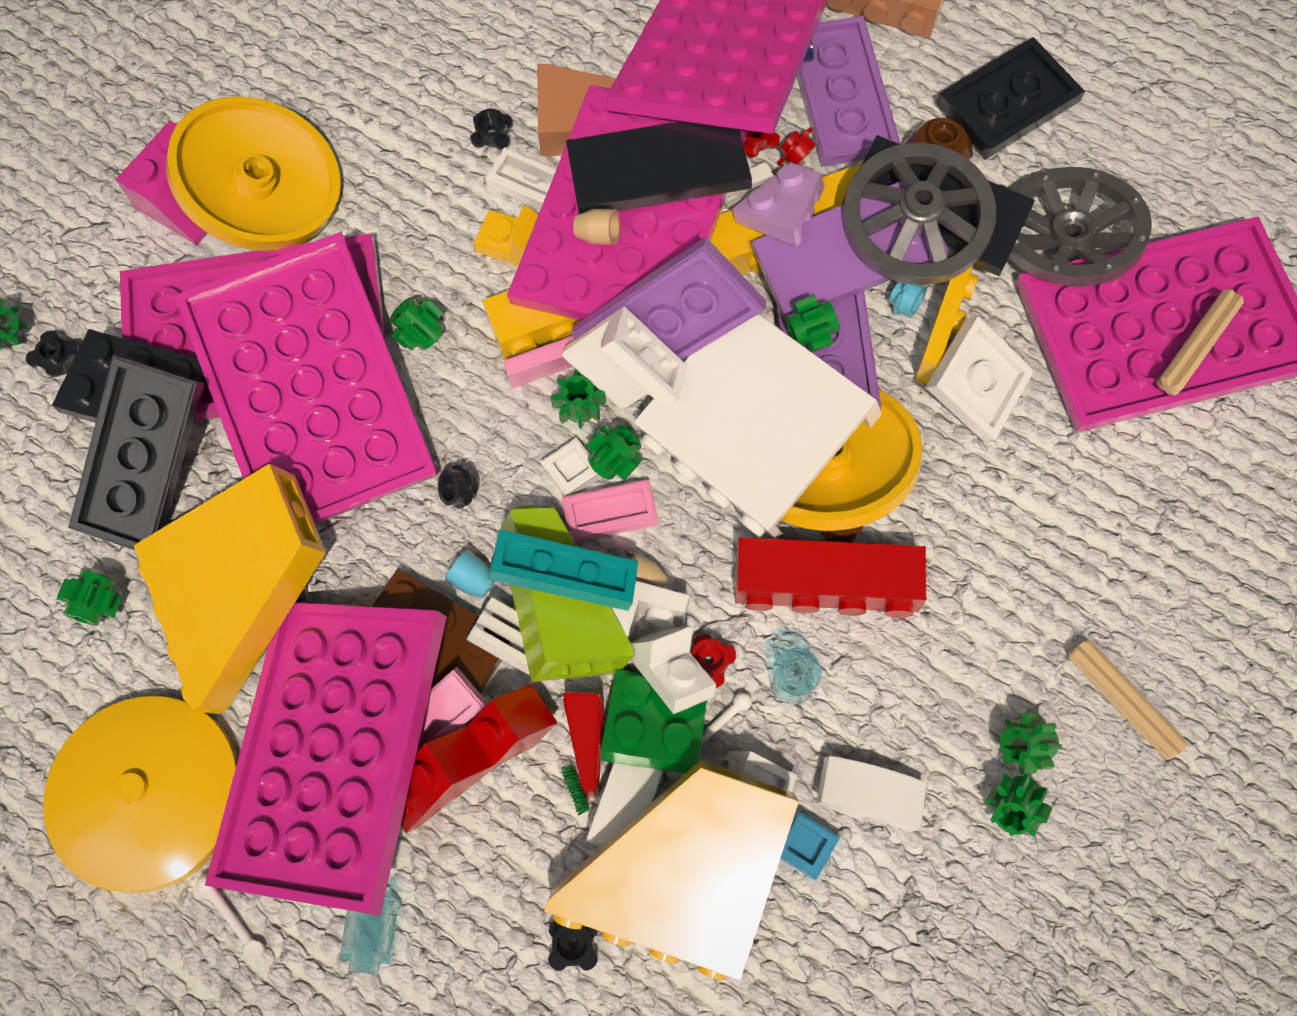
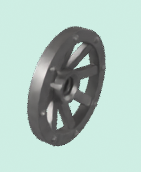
(919, 217)
(1076, 231)

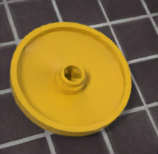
(252, 173)
(865, 476)
(139, 794)

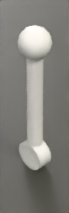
(741, 701)
(253, 949)

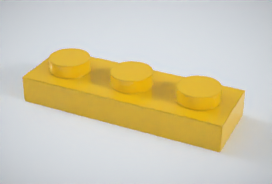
(947, 322)

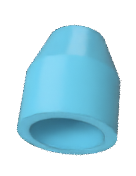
(470, 575)

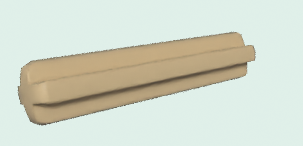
(1200, 342)
(1128, 699)

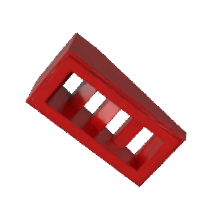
(585, 725)

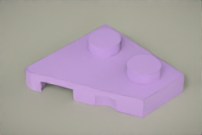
(782, 203)

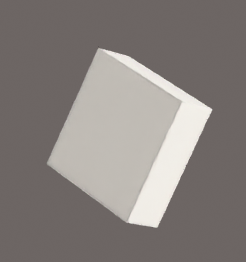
(570, 468)

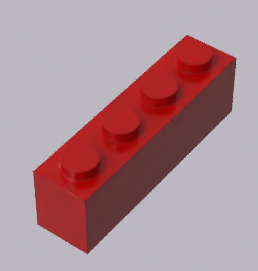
(830, 576)

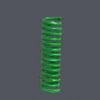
(578, 788)

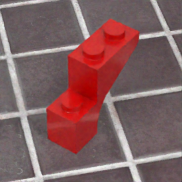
(463, 757)

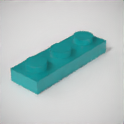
(563, 570)

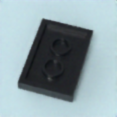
(1010, 97)
(86, 378)

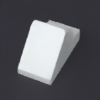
(659, 606)
(671, 669)

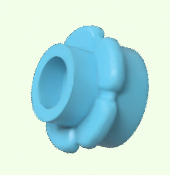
(907, 298)

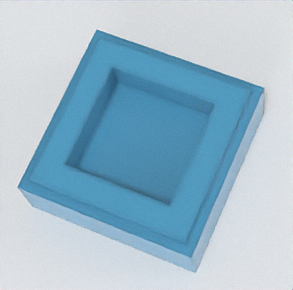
(808, 845)

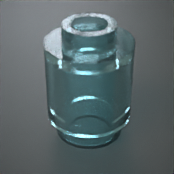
(788, 688)
(368, 939)

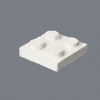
(980, 379)

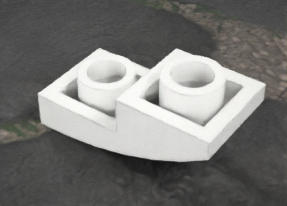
(872, 792)
(624, 797)

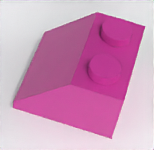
(148, 188)

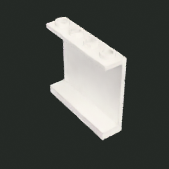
(756, 421)

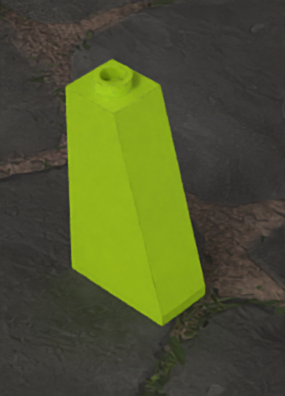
(562, 633)

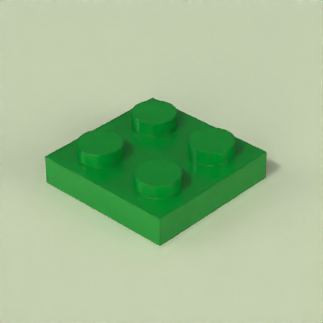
(646, 732)

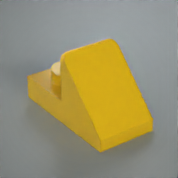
(505, 235)

